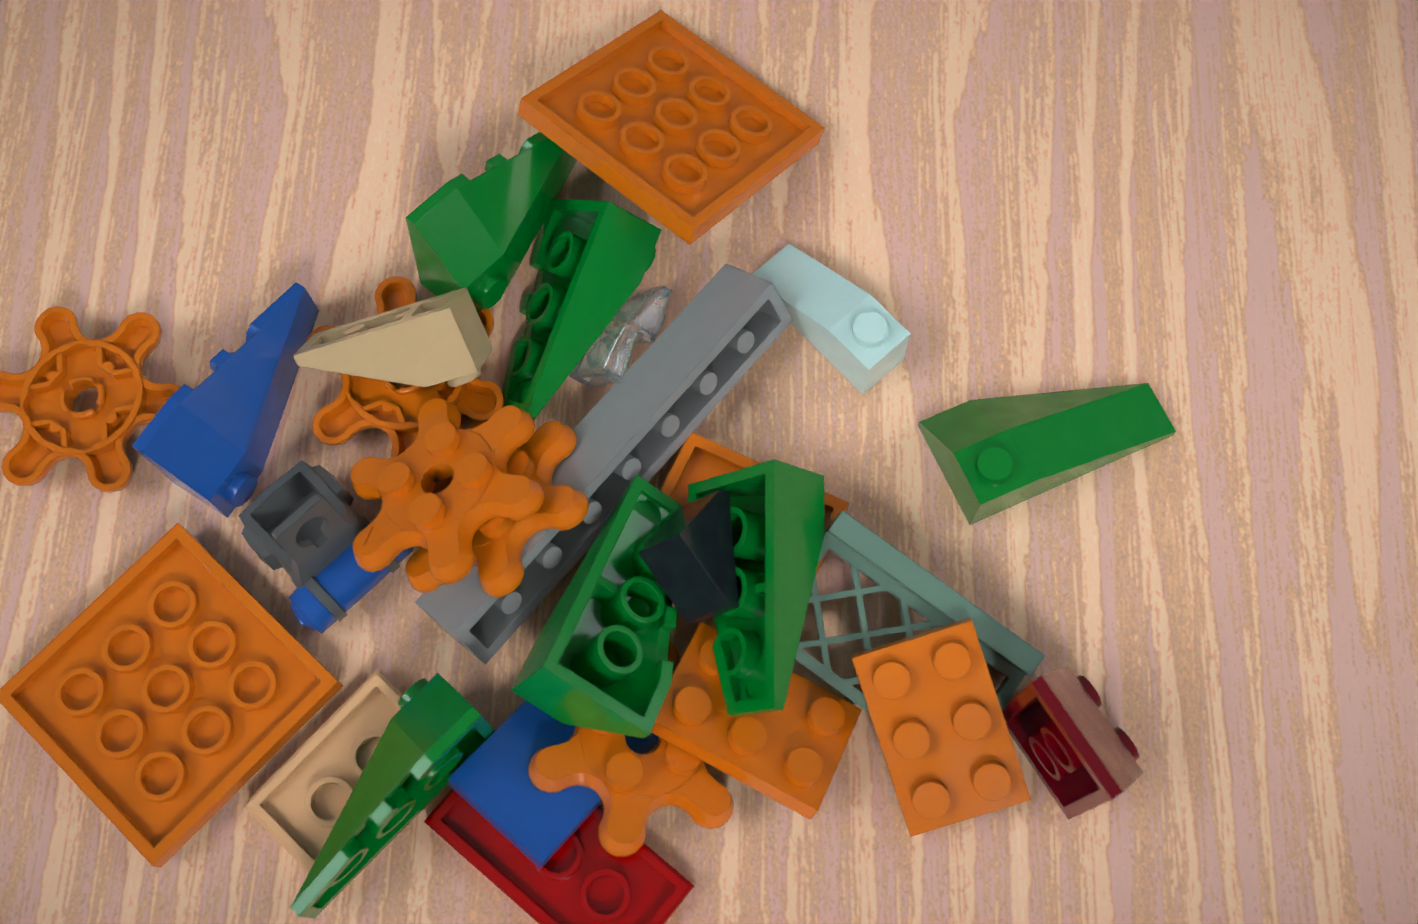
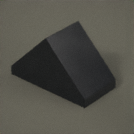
(696, 558)

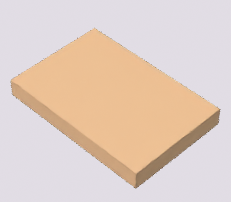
(314, 784)

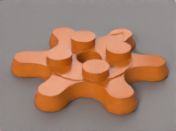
(65, 369)
(378, 404)
(449, 518)
(501, 540)
(632, 782)

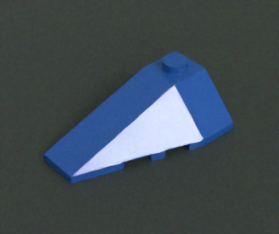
(223, 430)

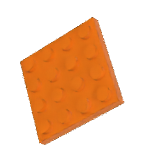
(671, 124)
(168, 694)

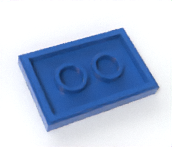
(500, 788)

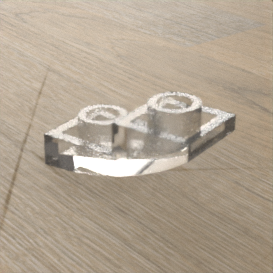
(634, 323)

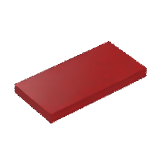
(577, 882)

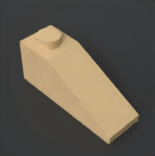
(407, 345)

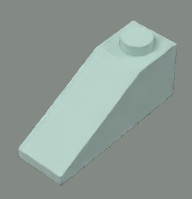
(837, 317)

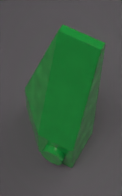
(483, 226)
(587, 269)
(1030, 443)
(776, 554)
(608, 638)
(404, 774)

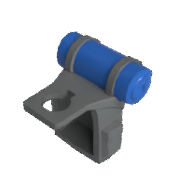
(309, 531)

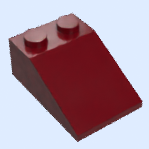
(1071, 741)

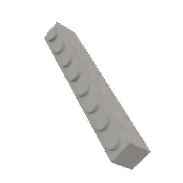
(622, 437)

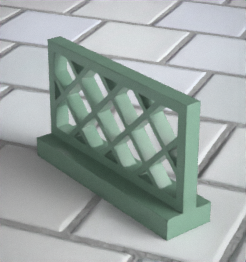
(913, 589)

